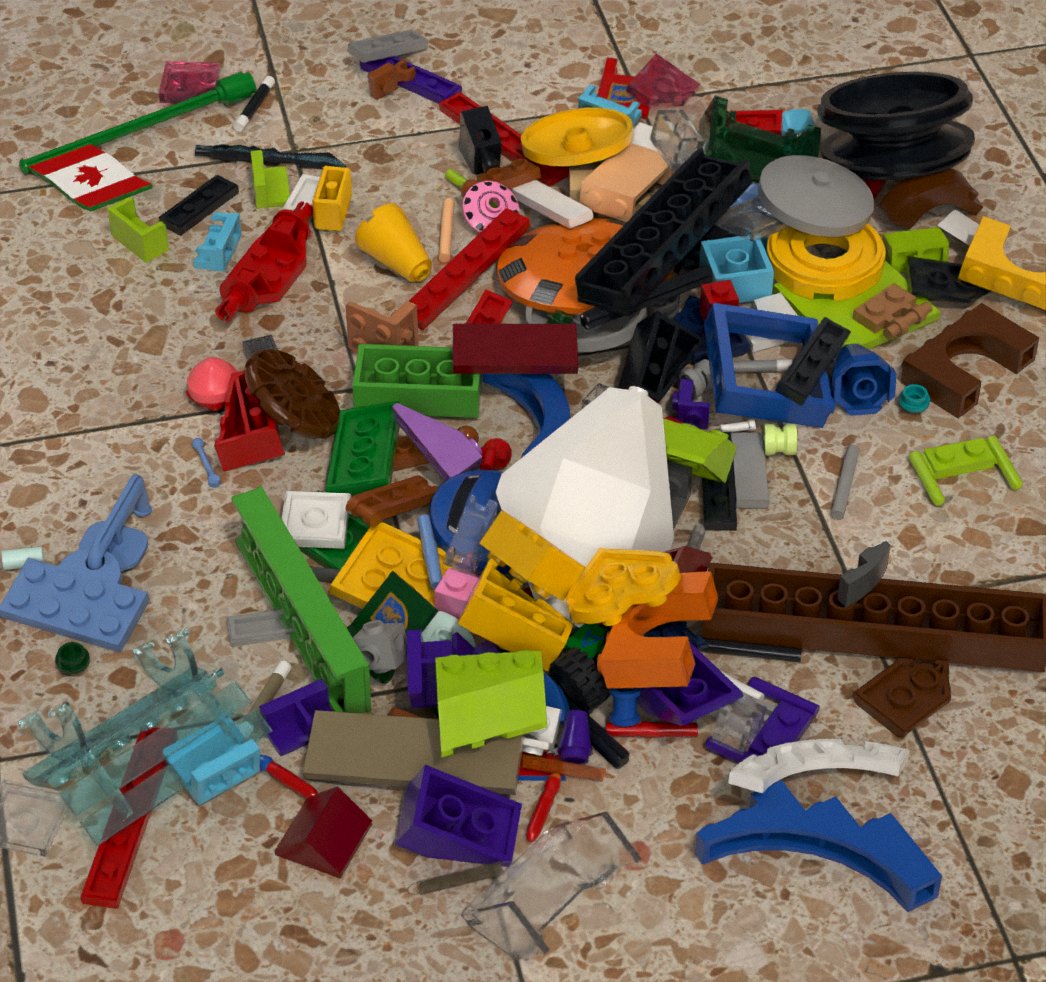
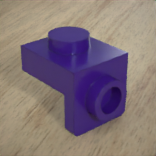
(690, 411)

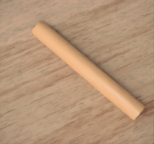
(446, 230)

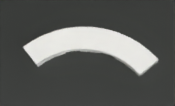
(805, 755)

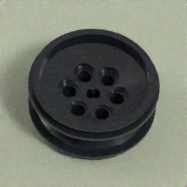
(897, 124)

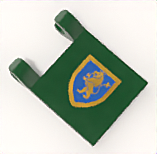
(395, 603)

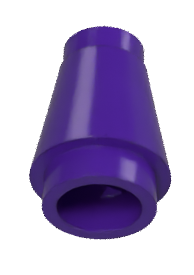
(575, 739)

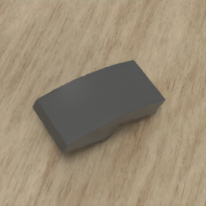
(861, 580)

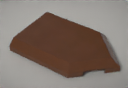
(905, 694)

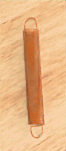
(573, 765)

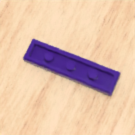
(424, 84)

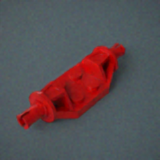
(268, 265)

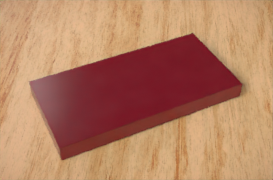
(515, 349)

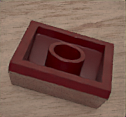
(325, 833)

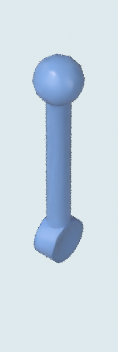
(213, 479)

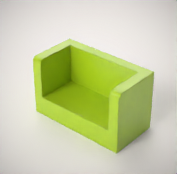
(134, 234)

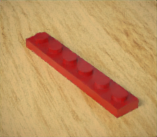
(468, 265)

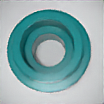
(914, 398)

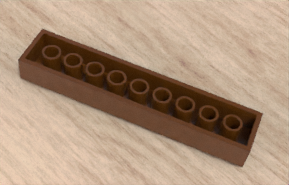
(889, 621)

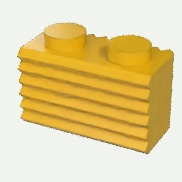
(332, 198)

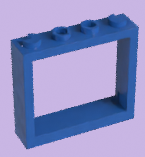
(756, 402)

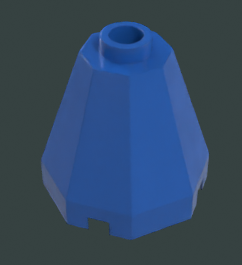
(862, 380)

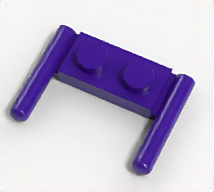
(784, 725)

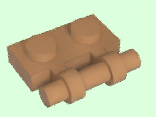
(886, 311)

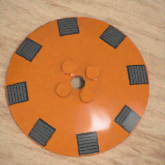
(544, 262)

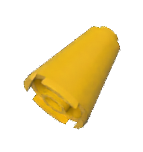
(394, 243)

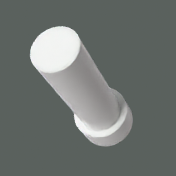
(739, 426)

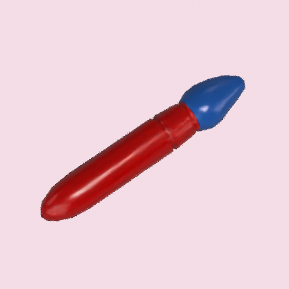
(286, 777)

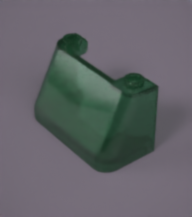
(739, 141)

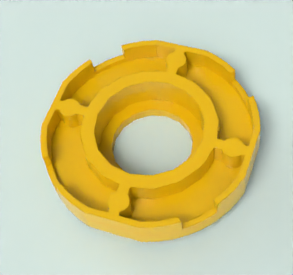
(842, 276)

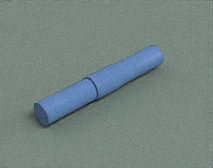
(429, 550)

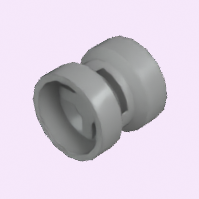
(700, 375)

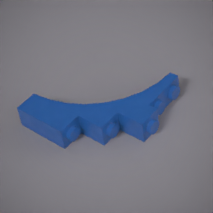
(827, 830)

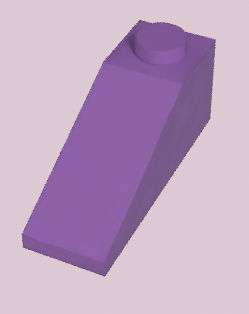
(441, 445)

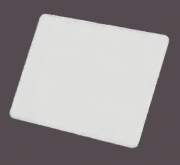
(959, 226)

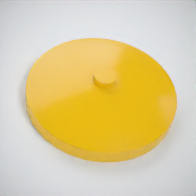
(577, 136)

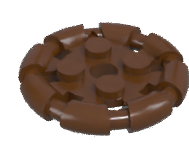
(292, 394)

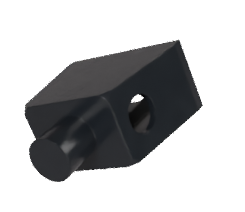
(483, 152)

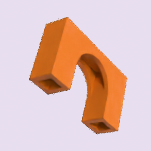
(648, 662)

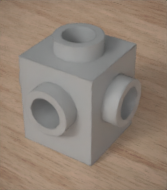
(382, 645)

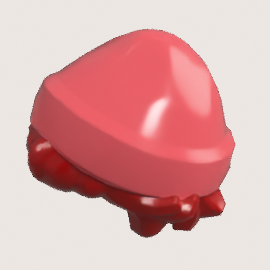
(209, 382)

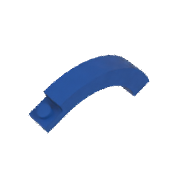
(539, 396)

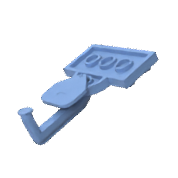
(85, 591)

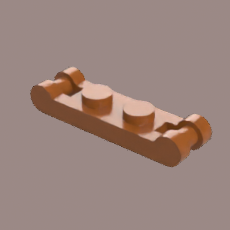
(391, 500)

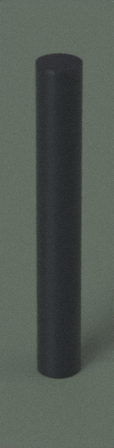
(753, 650)

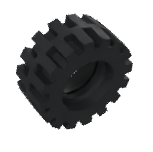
(580, 679)

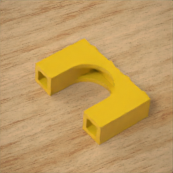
(991, 269)

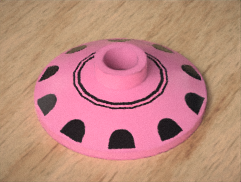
(476, 203)

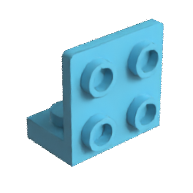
(222, 773)

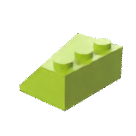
(706, 452)
(489, 697)

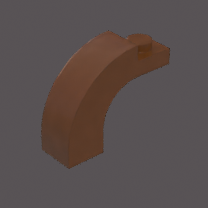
(918, 195)

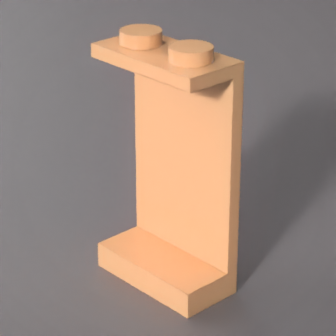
(622, 181)

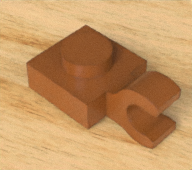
(386, 78)

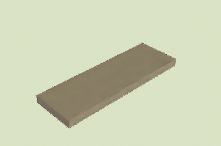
(396, 749)

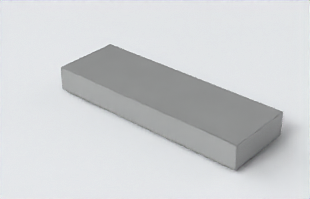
(387, 45)
(750, 471)

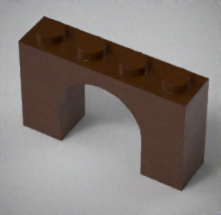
(976, 332)

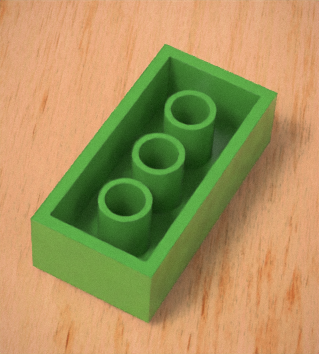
(417, 378)

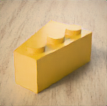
(531, 557)
(512, 618)

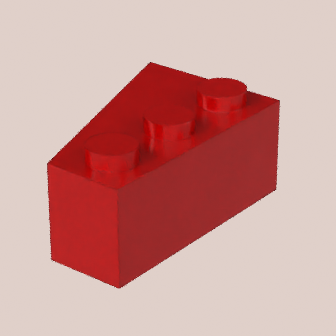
(246, 430)

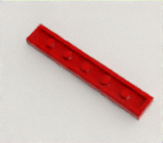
(510, 138)
(117, 853)

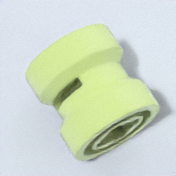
(779, 439)

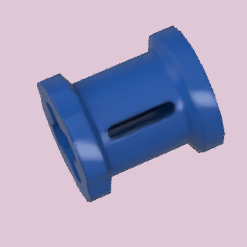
(625, 706)

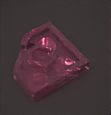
(187, 80)
(662, 83)

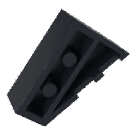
(658, 355)

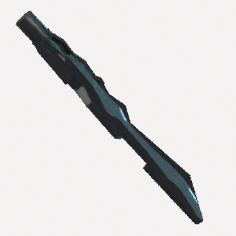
(270, 156)

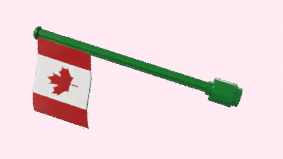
(96, 178)

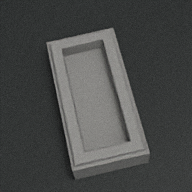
(257, 628)

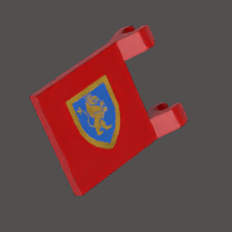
(614, 87)

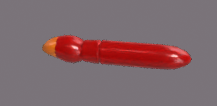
(543, 807)

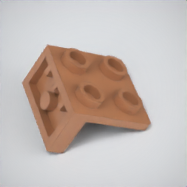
(374, 328)

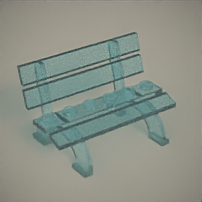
(105, 780)

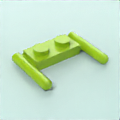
(961, 459)

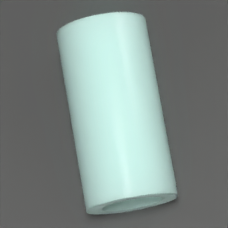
(17, 557)

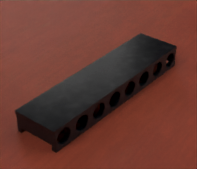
(661, 233)

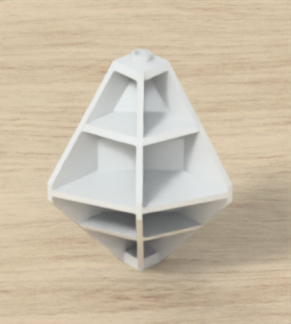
(596, 482)

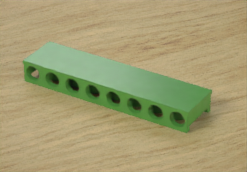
(294, 588)

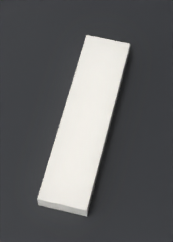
(552, 204)

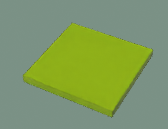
(842, 310)

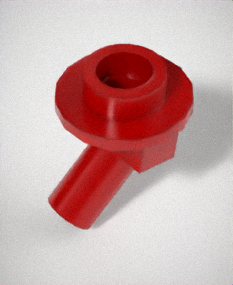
(495, 454)

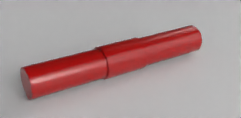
(653, 729)

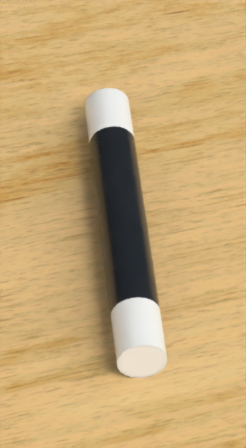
(253, 104)

